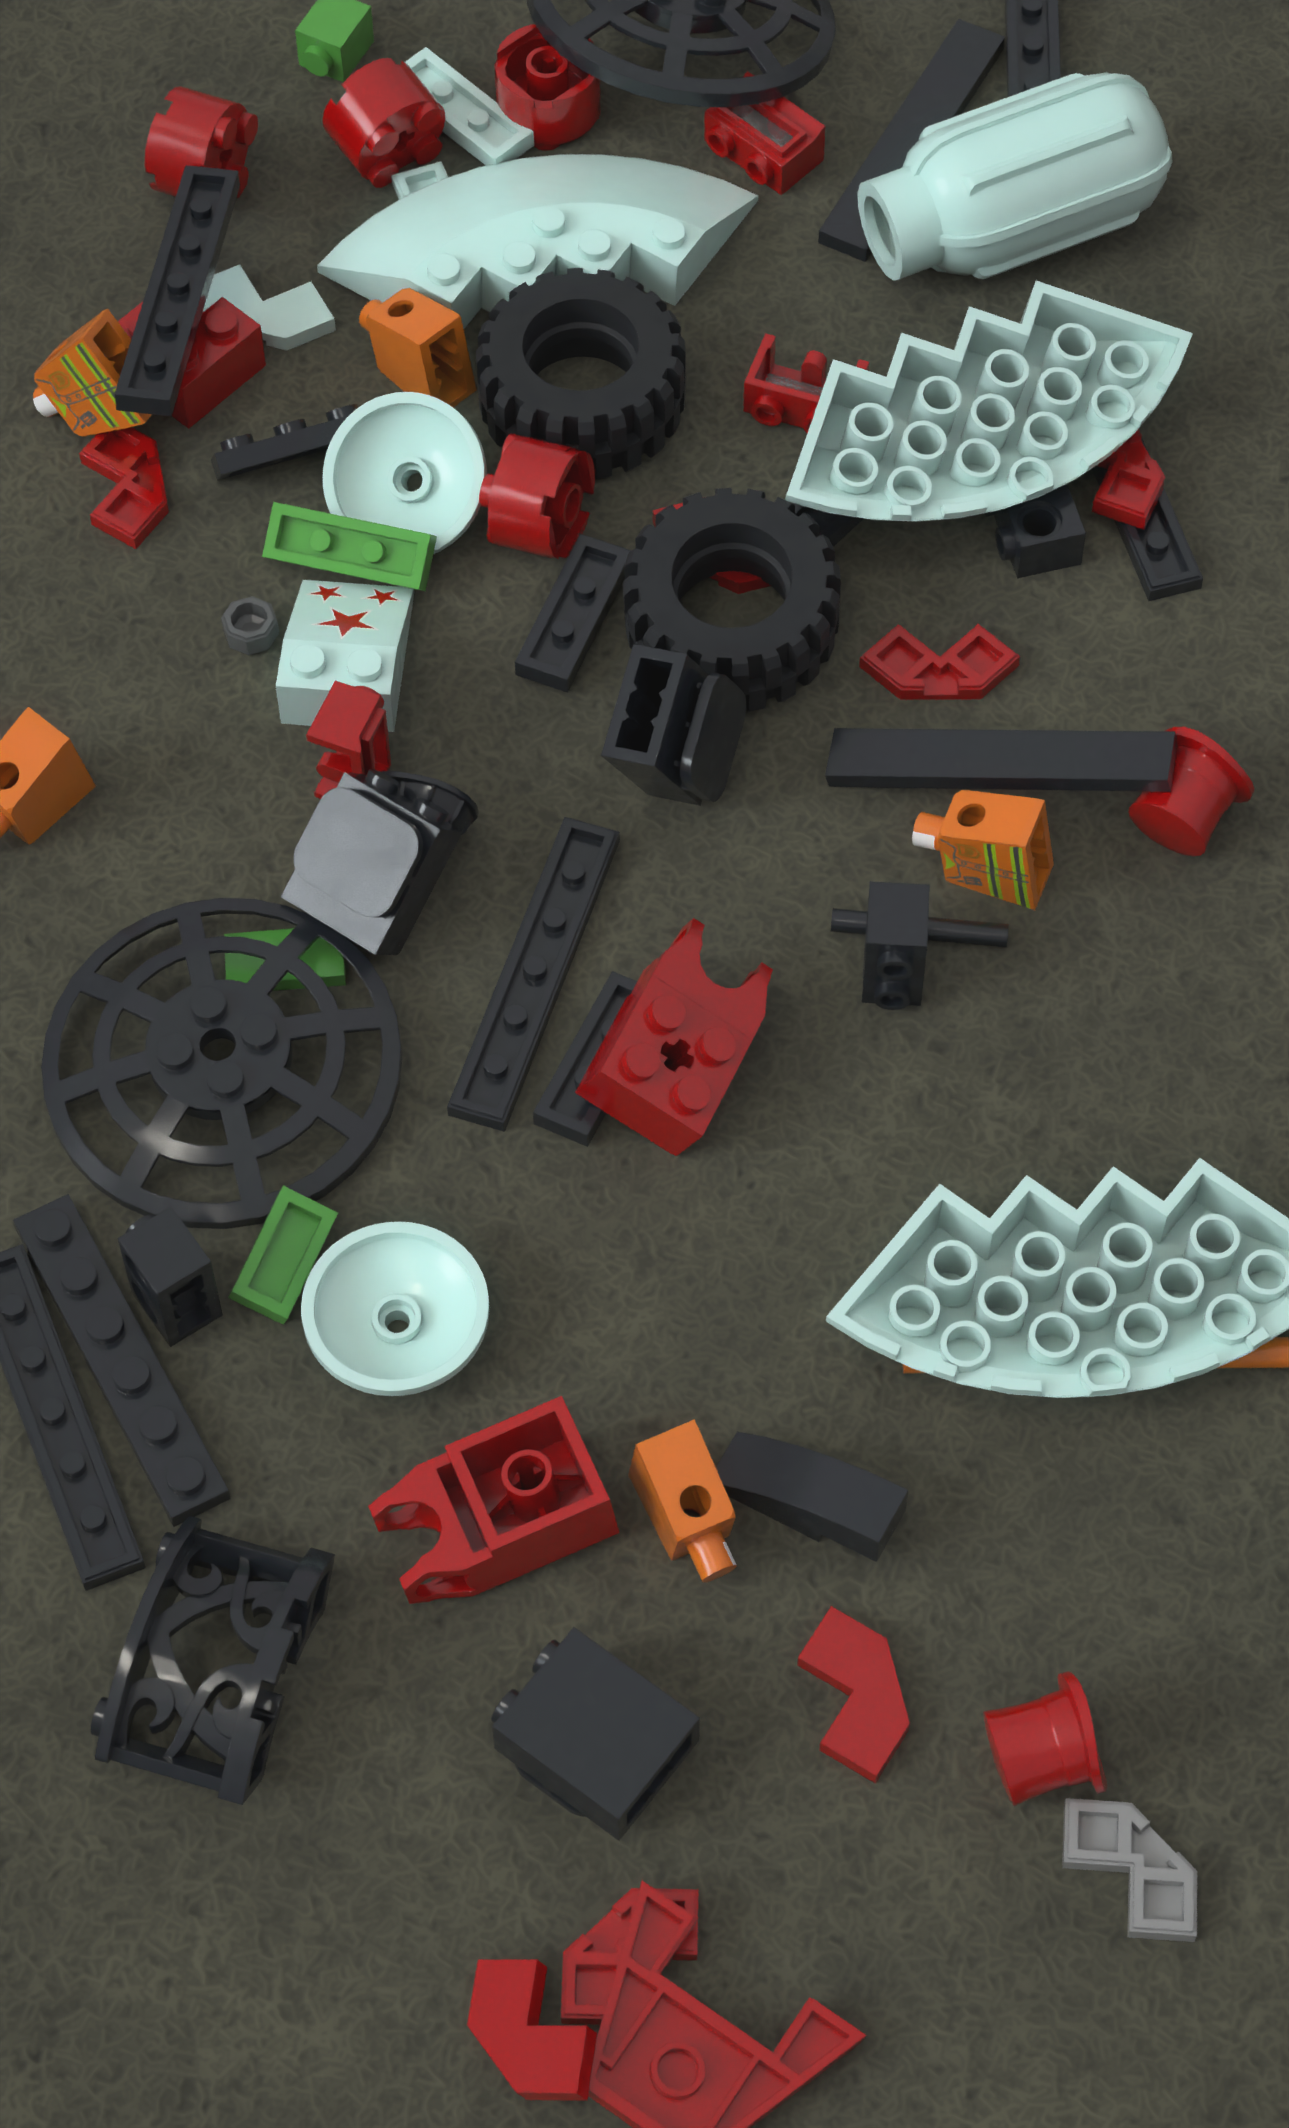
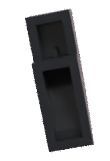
(813, 1492)

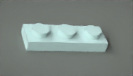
(471, 115)

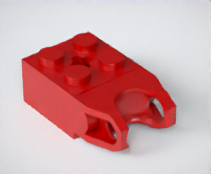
(675, 1046)
(501, 1504)

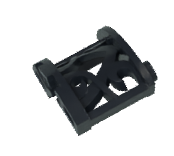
(277, 1584)

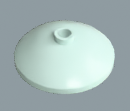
(387, 444)
(389, 1276)

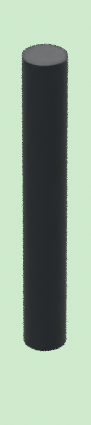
(938, 928)

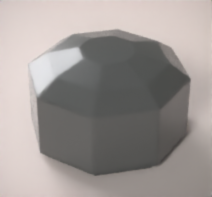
(250, 625)

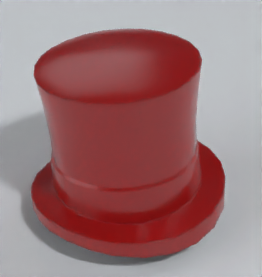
(1201, 791)
(1046, 1743)

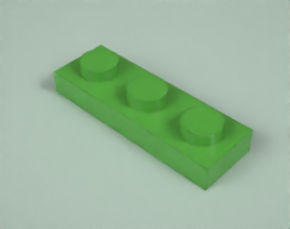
(349, 546)

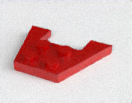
(680, 2063)

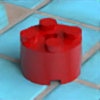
(544, 89)
(385, 120)
(198, 133)
(537, 496)

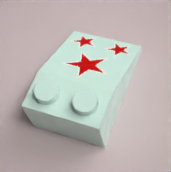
(343, 636)

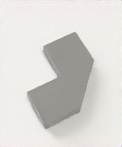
(1120, 1840)

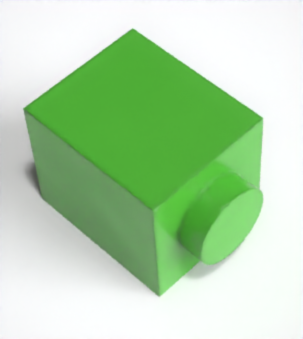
(334, 37)

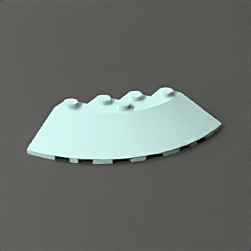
(530, 216)
(992, 418)
(1081, 1296)

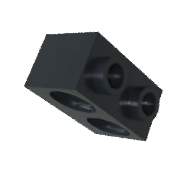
(1040, 533)
(895, 944)
(170, 1275)

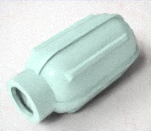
(1019, 179)

